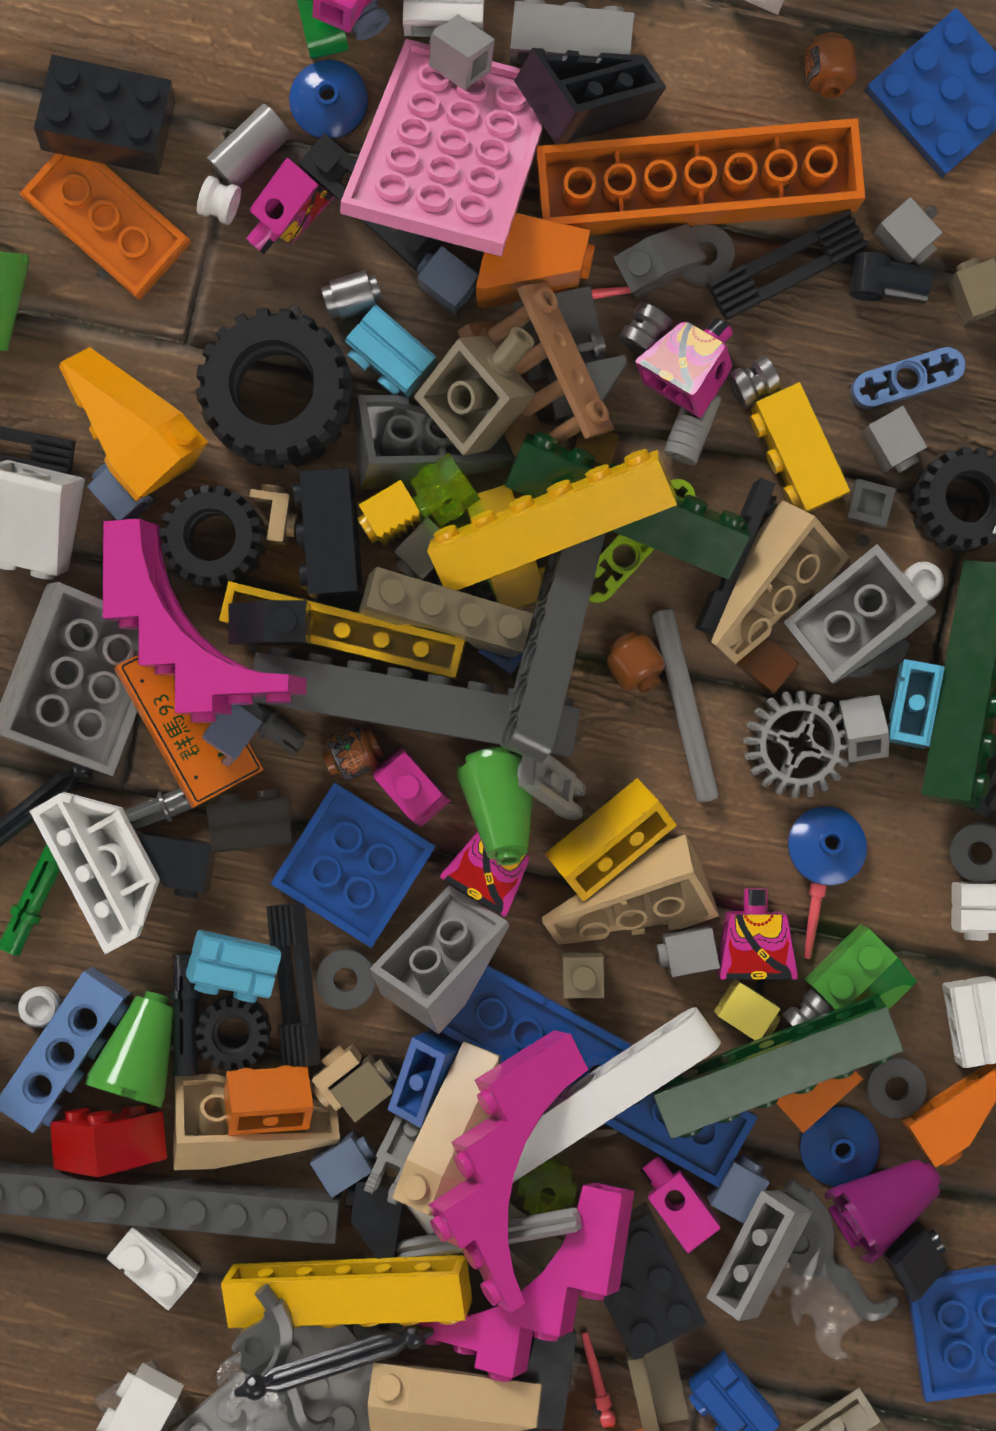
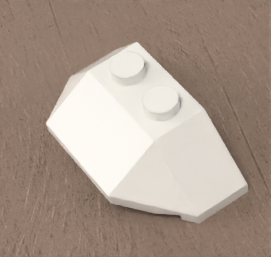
(101, 864)

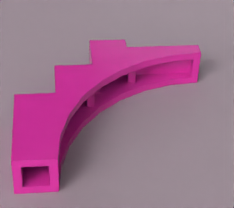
(142, 599)
(477, 1210)
(586, 1261)

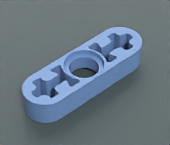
(931, 359)

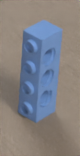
(21, 1097)

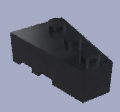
(588, 94)

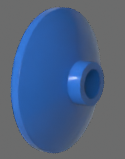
(333, 116)
(811, 854)
(835, 1127)

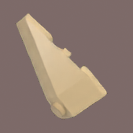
(784, 566)
(653, 890)
(202, 1129)
(431, 1163)
(448, 1400)

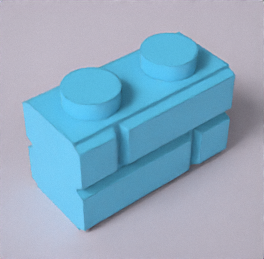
(390, 352)
(914, 703)
(233, 966)

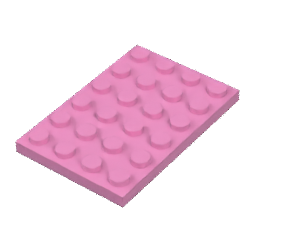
(445, 155)

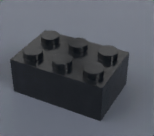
(105, 114)
(329, 534)
(653, 1292)

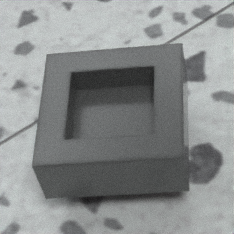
(870, 503)

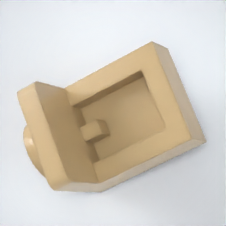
(282, 520)
(336, 1064)

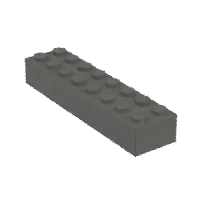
(403, 701)

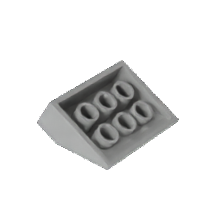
(65, 682)

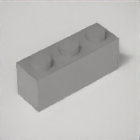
(569, 28)
(759, 1255)

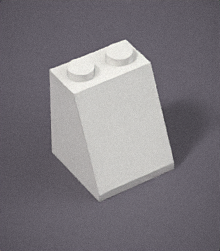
(37, 518)

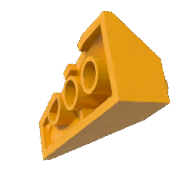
(139, 431)

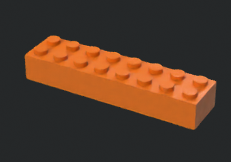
(702, 177)

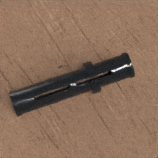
(185, 1018)

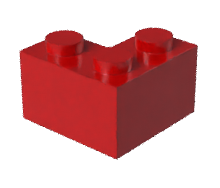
(108, 1142)

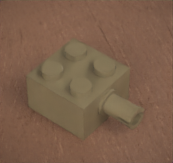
(477, 390)

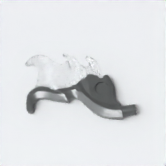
(820, 1284)
(261, 1349)

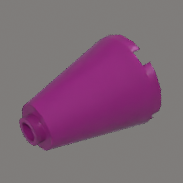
(882, 1205)

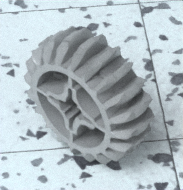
(789, 760)

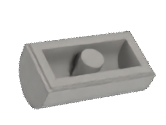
(249, 146)

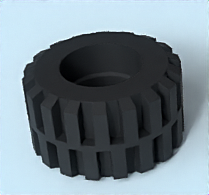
(932, 506)
(190, 513)

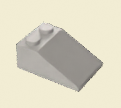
(859, 615)
(440, 958)

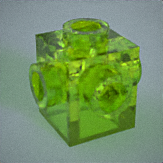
(443, 490)
(548, 1174)

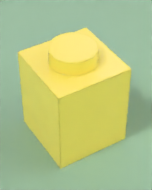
(748, 1010)

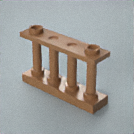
(559, 347)

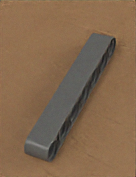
(551, 650)

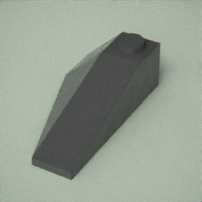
(402, 438)

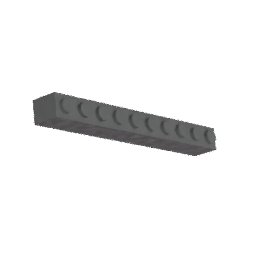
(171, 1203)

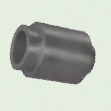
(351, 295)

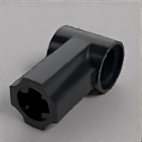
(879, 278)

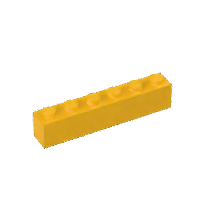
(552, 521)
(367, 636)
(353, 1291)

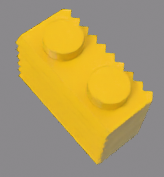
(389, 514)

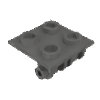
(581, 318)

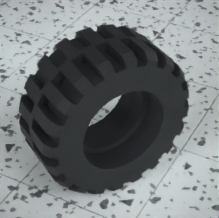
(244, 346)

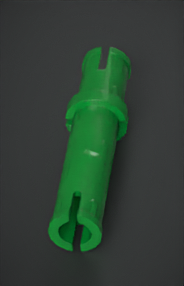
(29, 906)

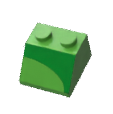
(860, 969)

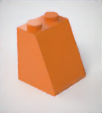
(534, 254)

